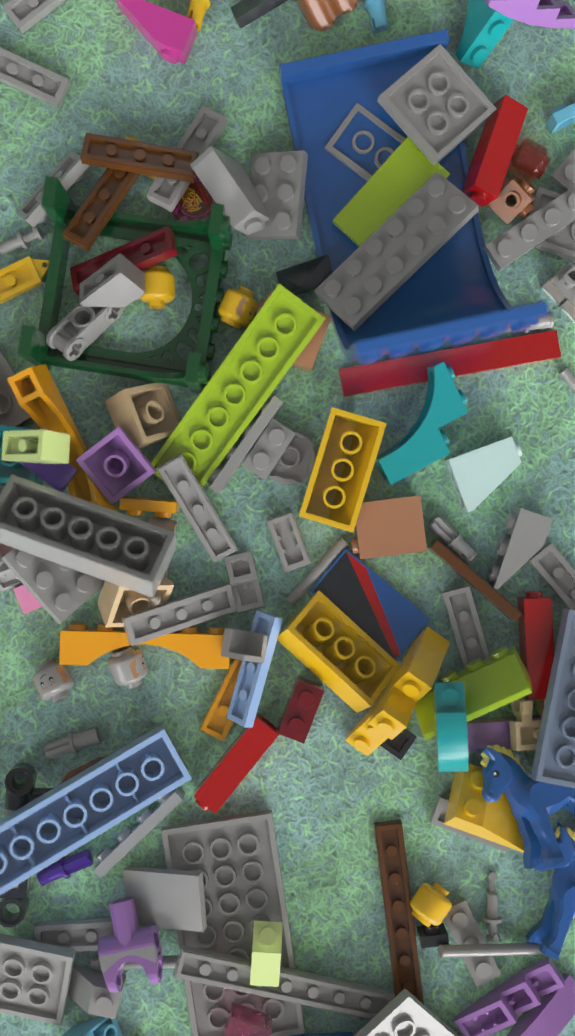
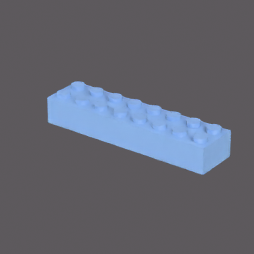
(88, 805)

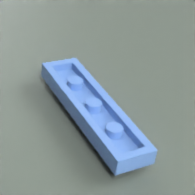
(253, 674)

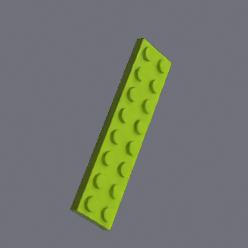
(242, 384)

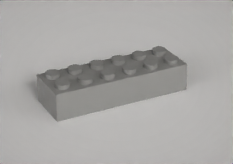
(84, 536)

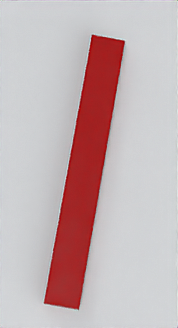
(463, 361)

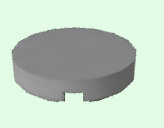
(297, 466)

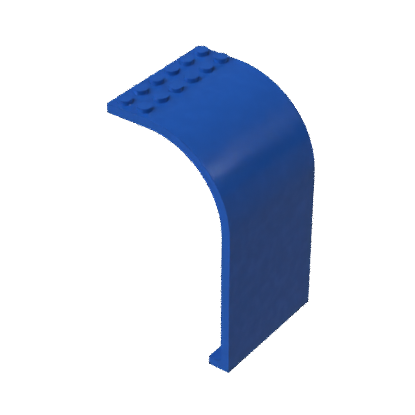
(453, 290)

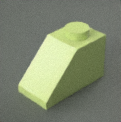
(36, 446)
(266, 953)

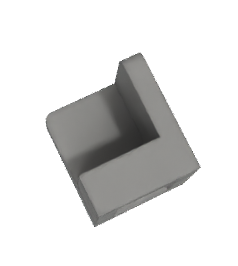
(244, 645)

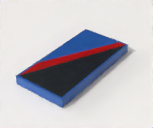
(371, 603)

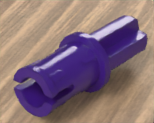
(65, 867)

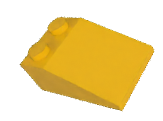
(478, 817)

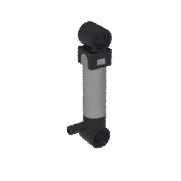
(15, 798)

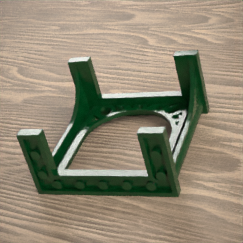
(205, 236)

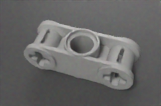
(81, 328)

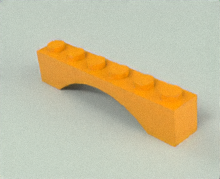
(45, 405)
(84, 645)

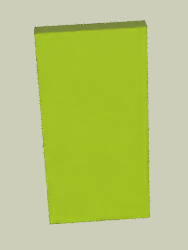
(386, 192)

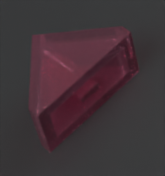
(246, 1022)

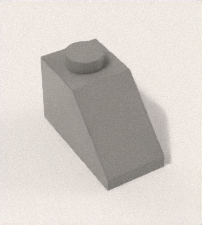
(113, 285)
(91, 993)

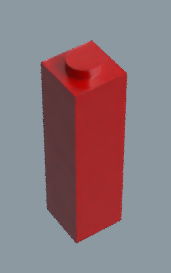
(494, 151)
(536, 640)
(235, 764)

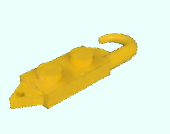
(21, 277)

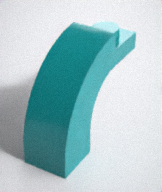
(451, 727)

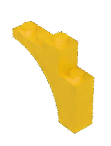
(397, 701)

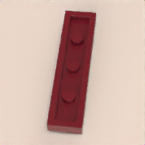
(141, 252)

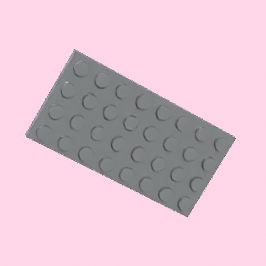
(239, 887)

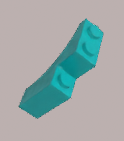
(481, 33)
(424, 440)

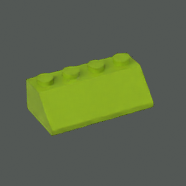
(486, 687)

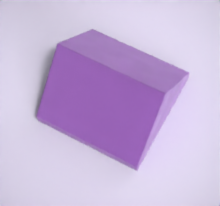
(115, 465)

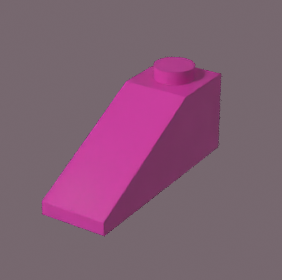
(165, 30)

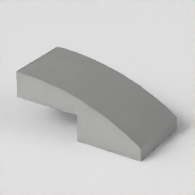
(244, 582)

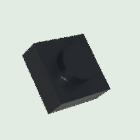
(400, 744)
(432, 936)

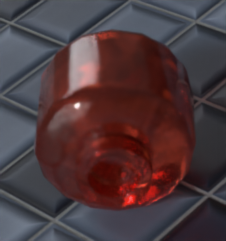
(529, 160)

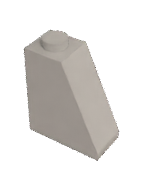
(232, 187)

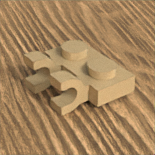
(525, 730)

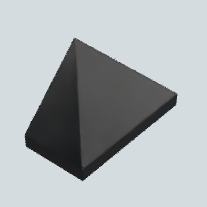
(306, 275)

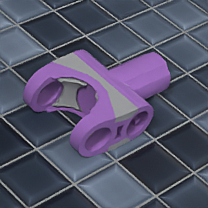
(129, 945)

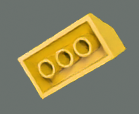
(342, 469)
(338, 652)

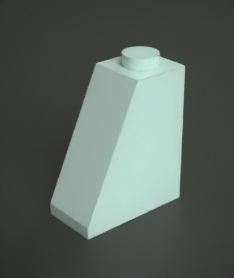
(482, 471)

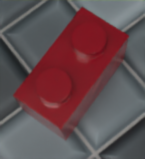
(300, 709)

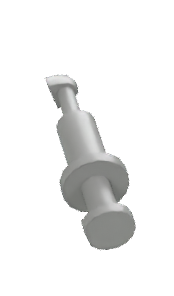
(21, 240)
(492, 910)

